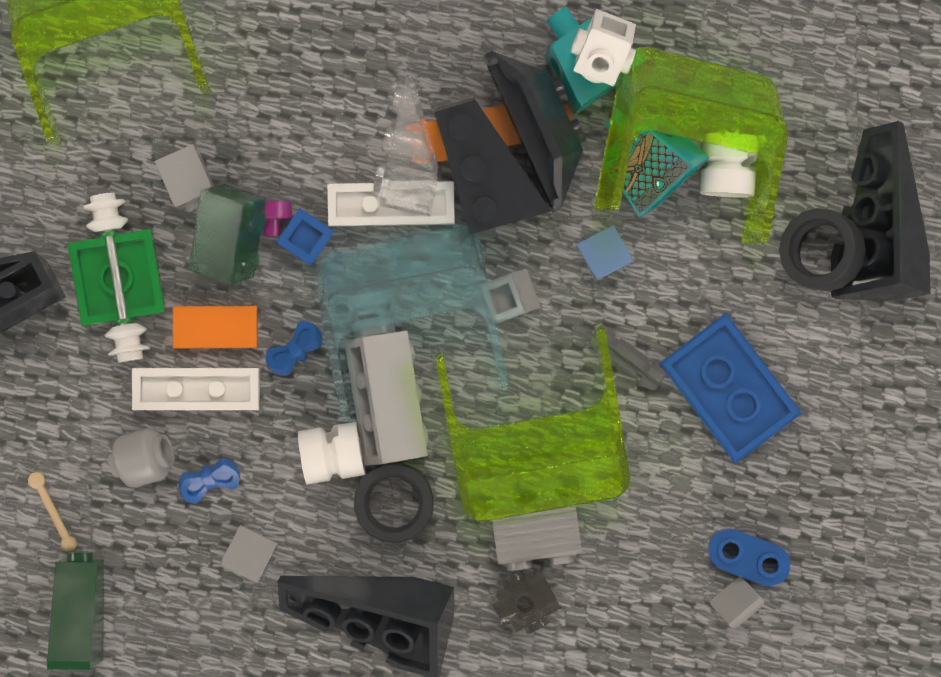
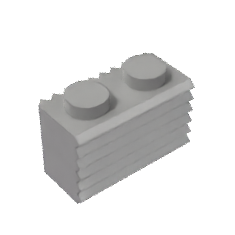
(537, 536)

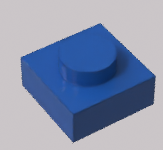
(305, 237)

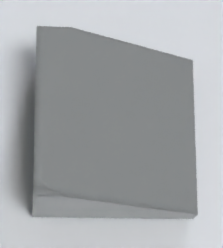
(513, 295)
(249, 554)
(737, 602)

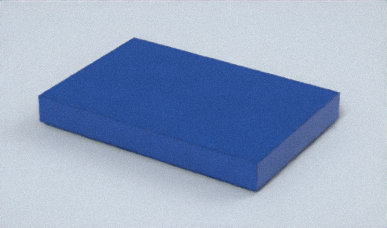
(730, 388)

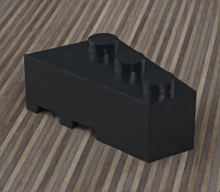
(485, 171)
(26, 288)

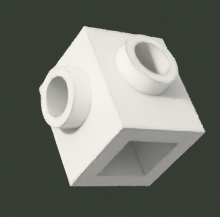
(604, 48)

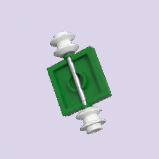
(116, 277)

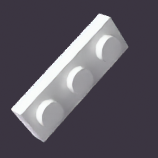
(359, 206)
(195, 388)

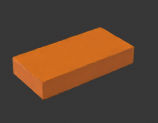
(215, 327)

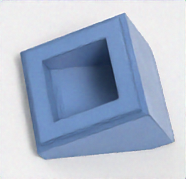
(604, 253)

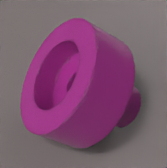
(276, 212)

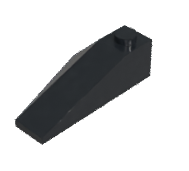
(890, 220)
(395, 614)

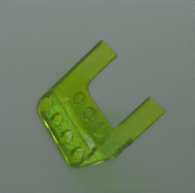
(54, 24)
(703, 105)
(542, 459)

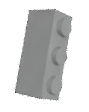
(386, 398)

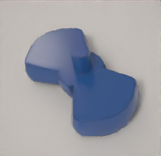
(305, 339)
(195, 484)

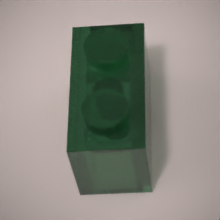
(227, 234)

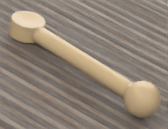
(37, 481)

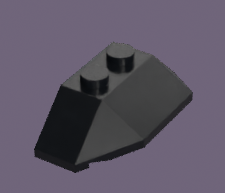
(540, 122)

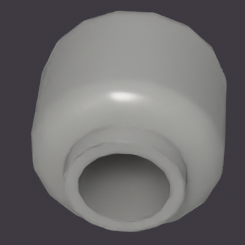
(141, 457)

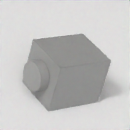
(184, 177)

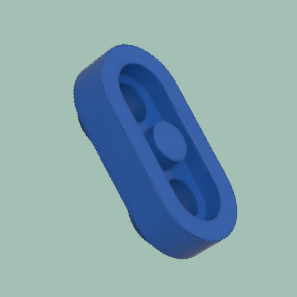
(749, 557)

